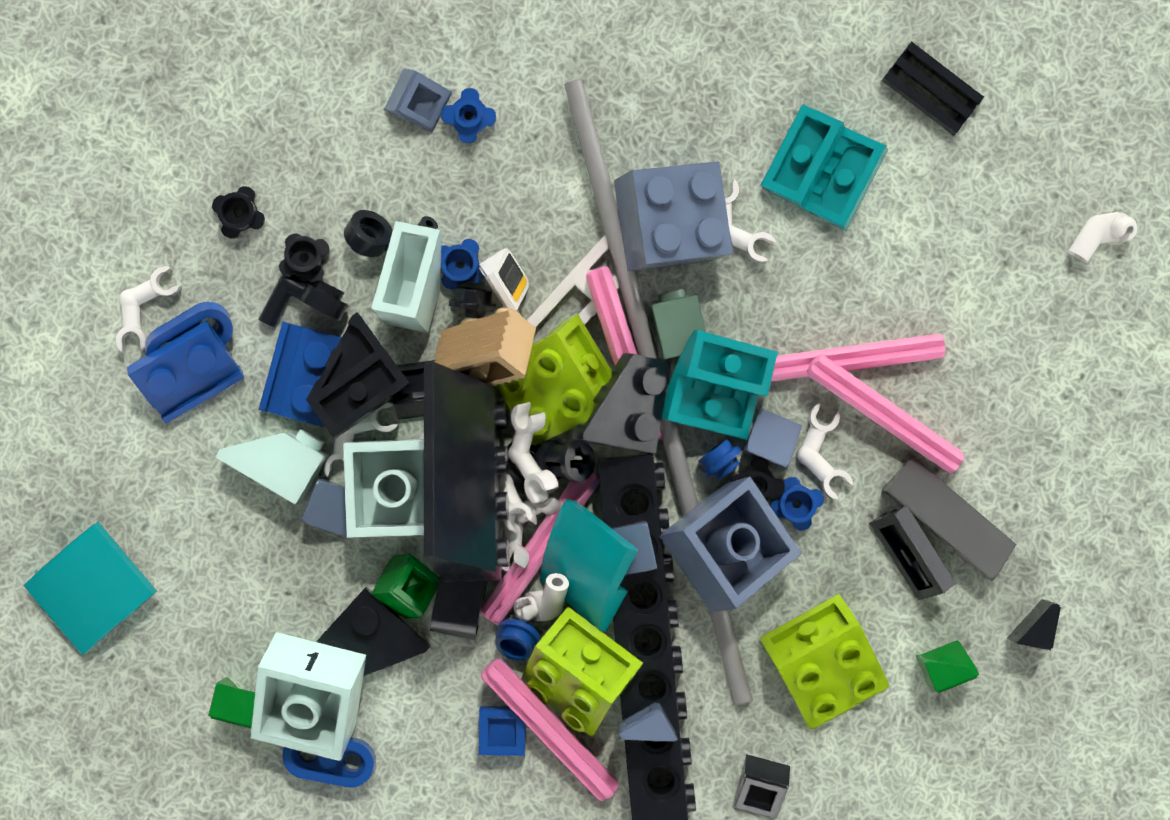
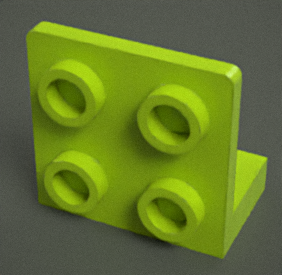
(560, 379)
(825, 661)
(579, 671)

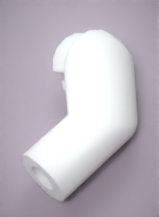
(1102, 229)
(545, 603)

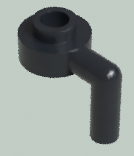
(371, 233)
(323, 298)

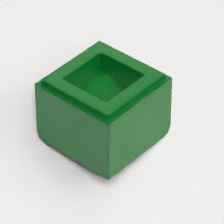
(406, 586)
(947, 667)
(232, 704)

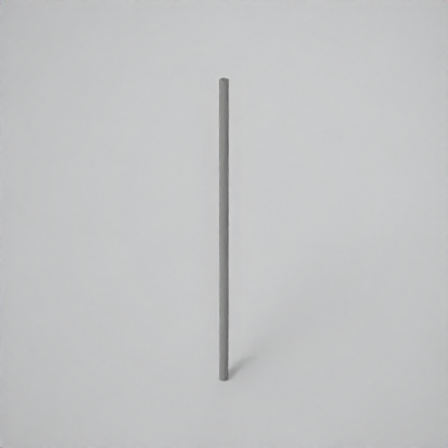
(646, 347)

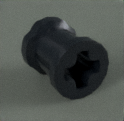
(571, 469)

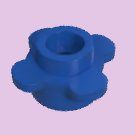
(469, 102)
(468, 253)
(809, 500)

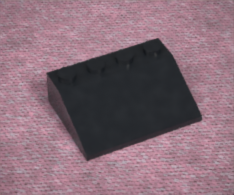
(463, 476)

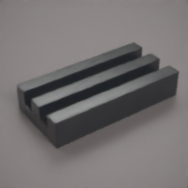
(945, 75)
(912, 553)

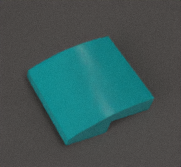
(824, 167)
(718, 384)
(592, 561)
(90, 588)

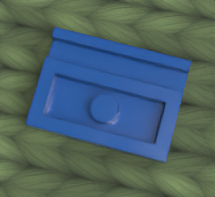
(294, 369)
(185, 372)

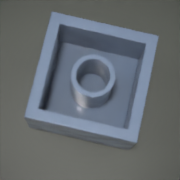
(673, 216)
(730, 545)

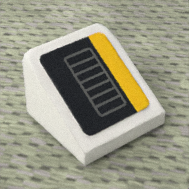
(505, 278)

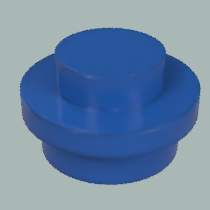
(720, 460)
(516, 639)

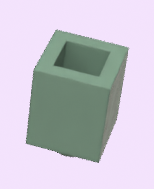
(675, 320)

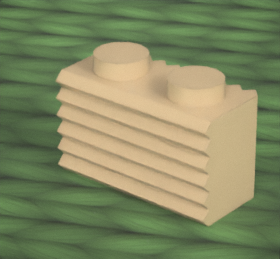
(488, 347)

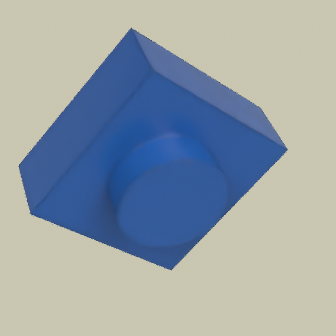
(501, 732)

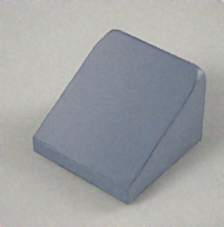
(418, 99)
(773, 438)
(327, 507)
(639, 536)
(647, 725)

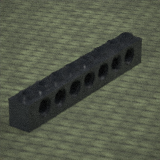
(665, 660)

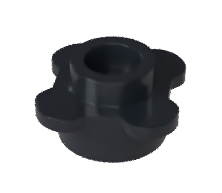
(225, 209)
(297, 246)
(472, 302)
(760, 472)

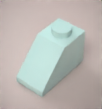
(410, 278)
(279, 462)

